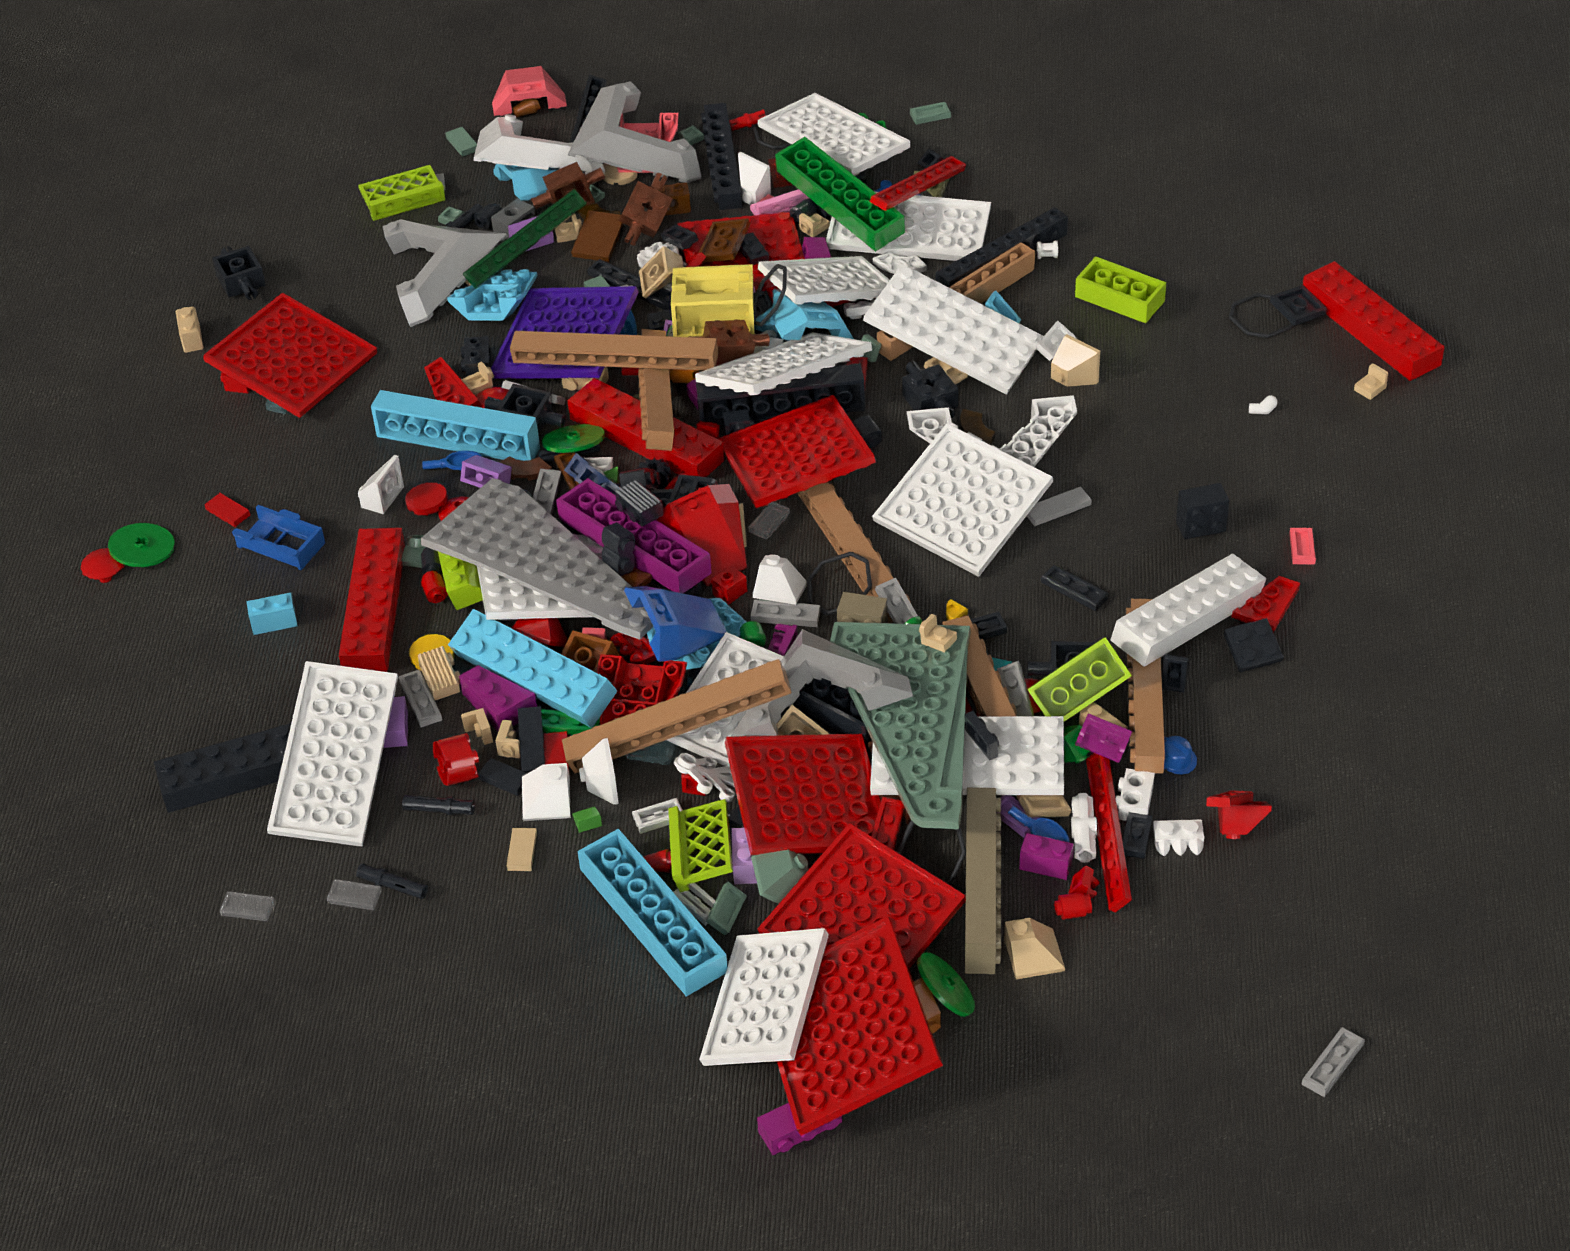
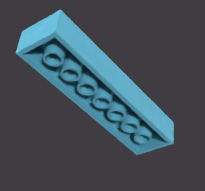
(455, 426)
(534, 667)
(653, 912)

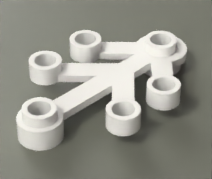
(706, 766)

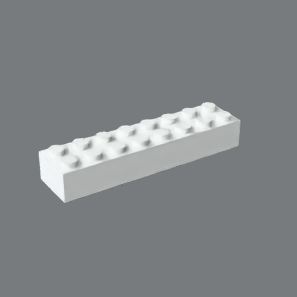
(1187, 609)

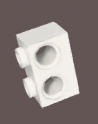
(1136, 793)

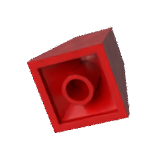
(543, 630)
(1242, 818)

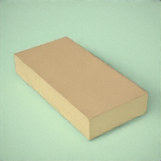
(1045, 805)
(521, 849)

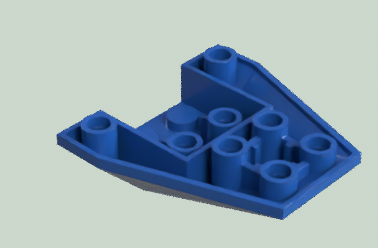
(680, 621)

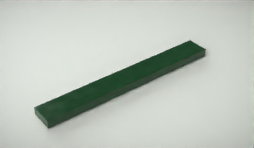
(524, 239)

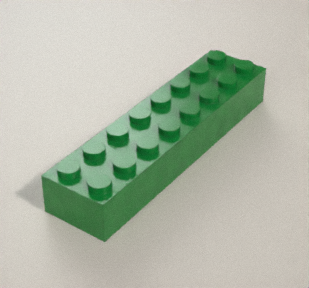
(839, 193)

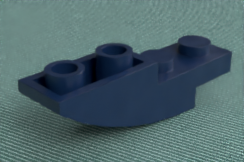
(582, 469)

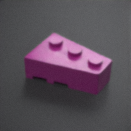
(495, 695)

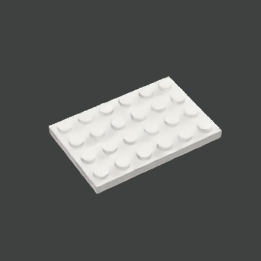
(827, 279)
(729, 658)
(764, 997)

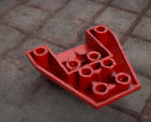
(711, 522)
(638, 684)

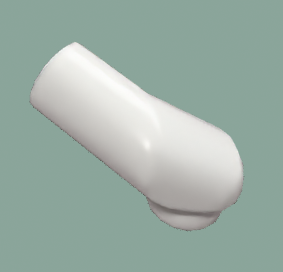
(1264, 407)

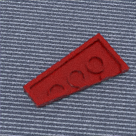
(448, 385)

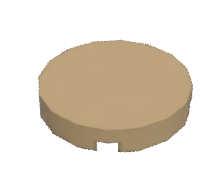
(613, 176)

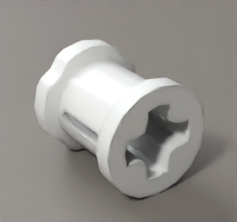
(1047, 250)

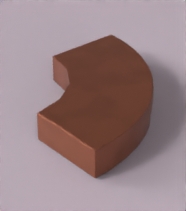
(525, 469)

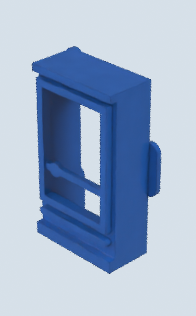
(288, 523)

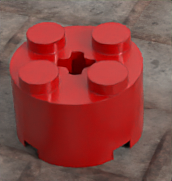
(455, 759)

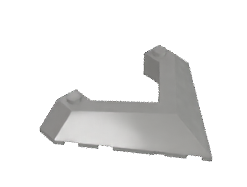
(607, 143)
(454, 253)
(818, 659)

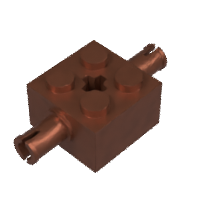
(565, 180)
(649, 198)
(733, 339)

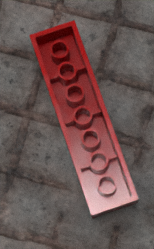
(1374, 321)
(621, 420)
(372, 599)

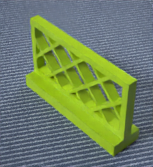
(404, 199)
(682, 846)

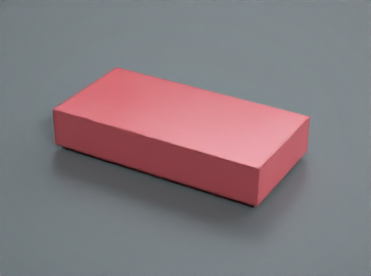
(1302, 546)

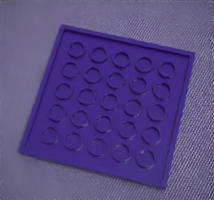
(565, 311)

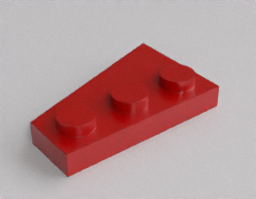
(1270, 603)

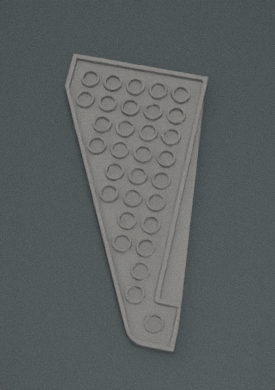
(524, 543)

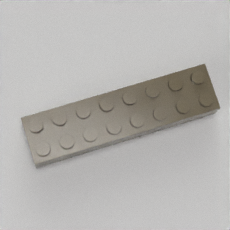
(983, 881)

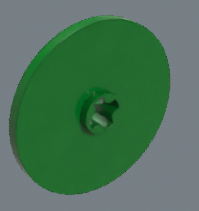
(573, 438)
(141, 545)
(946, 984)

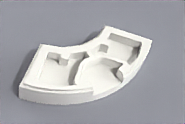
(891, 263)

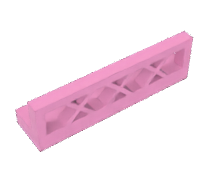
(778, 204)

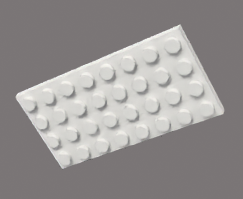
(835, 130)
(932, 229)
(953, 328)
(783, 363)
(333, 754)
(1027, 759)

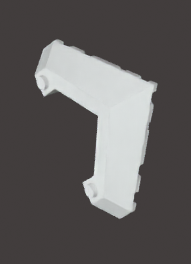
(503, 144)
(1029, 444)

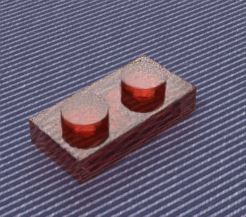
(777, 179)

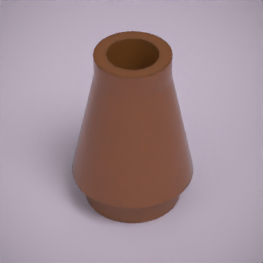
(526, 107)

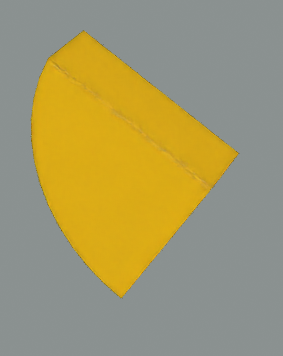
(955, 610)

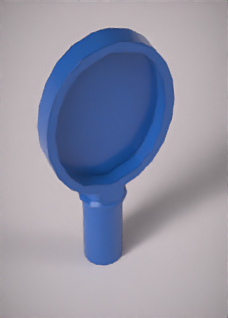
(452, 461)
(1041, 826)

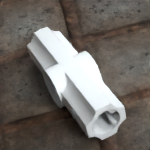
(1083, 827)

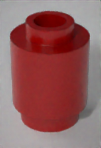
(434, 587)
(1073, 905)

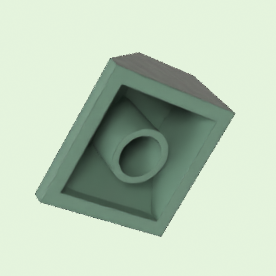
(778, 873)

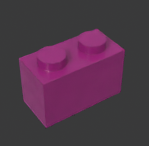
(1046, 856)

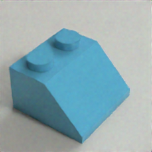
(272, 613)

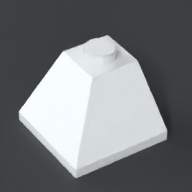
(753, 179)
(382, 487)
(778, 581)
(599, 772)
(546, 793)

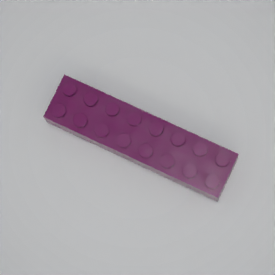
(657, 548)

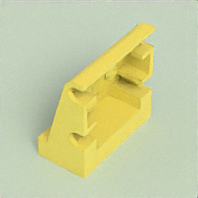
(711, 295)

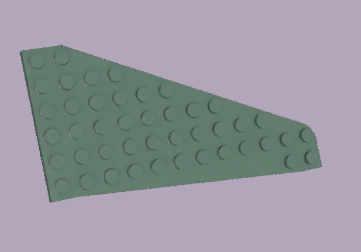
(924, 733)

